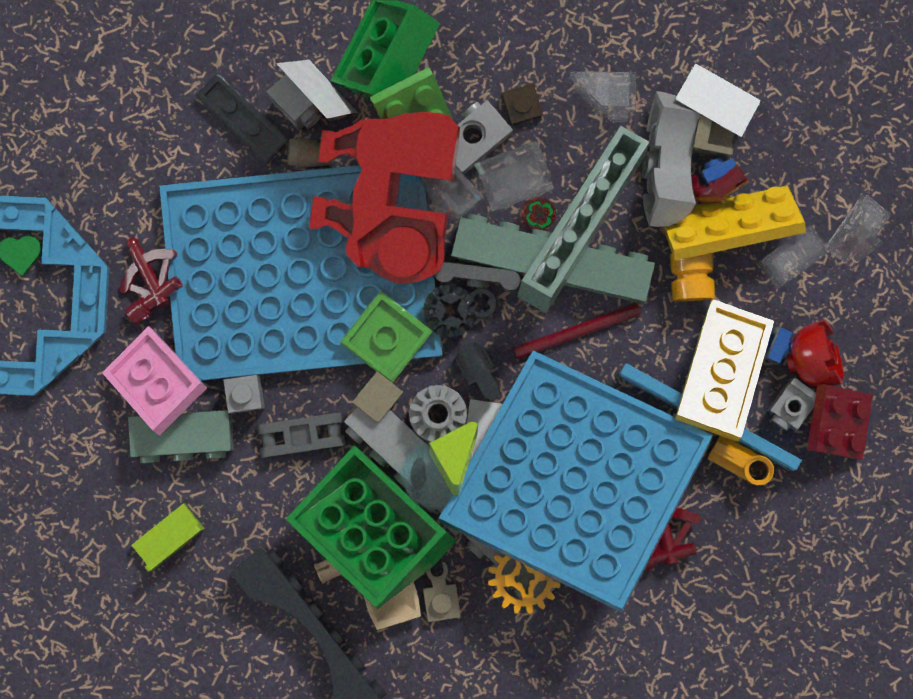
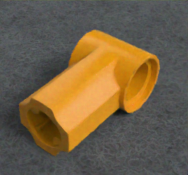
(738, 459)

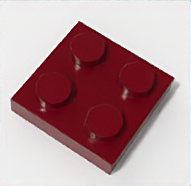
(840, 422)

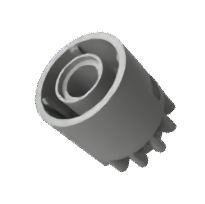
(431, 397)

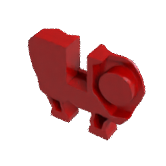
(385, 237)

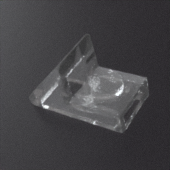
(858, 231)

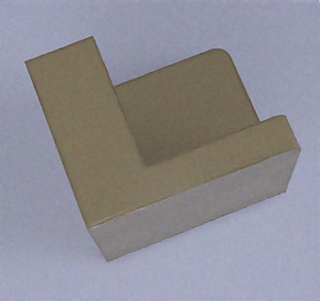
(712, 139)
(377, 397)

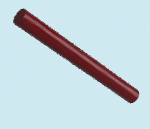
(577, 331)

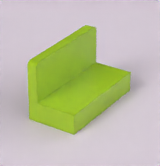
(167, 537)

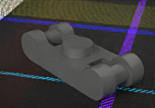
(478, 276)
(301, 435)

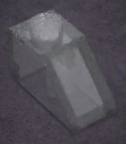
(607, 93)
(793, 257)

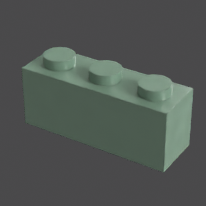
(187, 435)

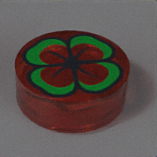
(538, 213)

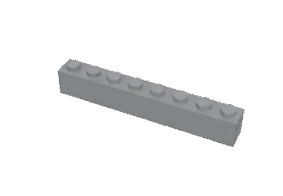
(392, 444)

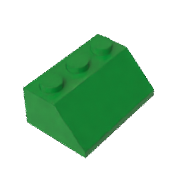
(385, 47)

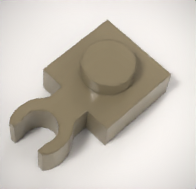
(441, 599)

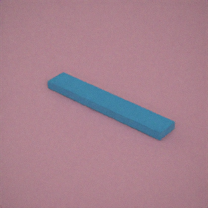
(673, 398)

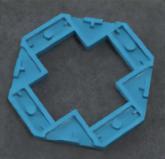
(61, 247)

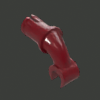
(719, 189)

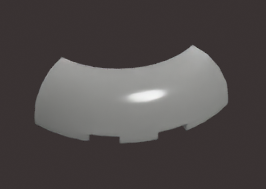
(669, 161)

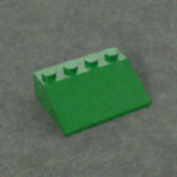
(370, 528)

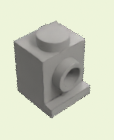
(779, 408)

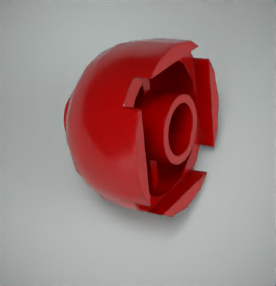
(816, 356)

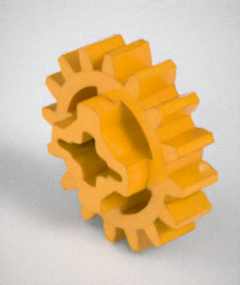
(508, 579)

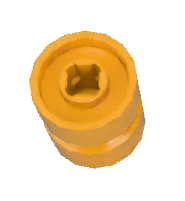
(692, 278)

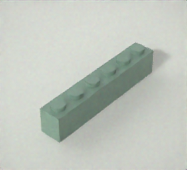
(583, 219)
(515, 250)

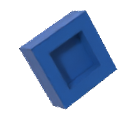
(715, 169)
(778, 345)

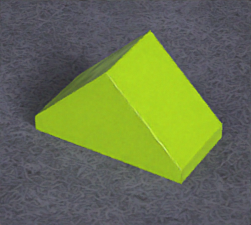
(452, 454)

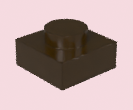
(522, 104)

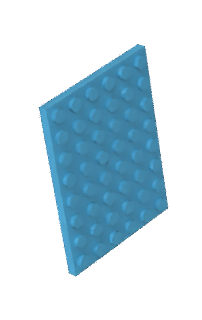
(263, 284)

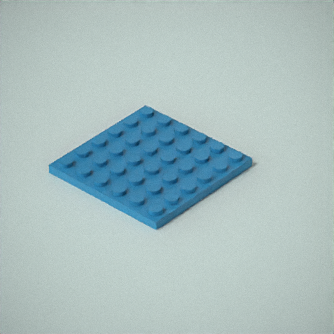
(576, 480)

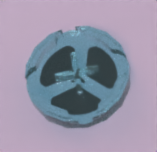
(424, 480)

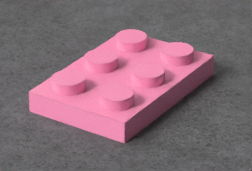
(154, 380)

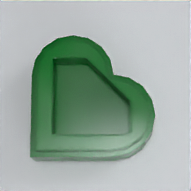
(20, 253)

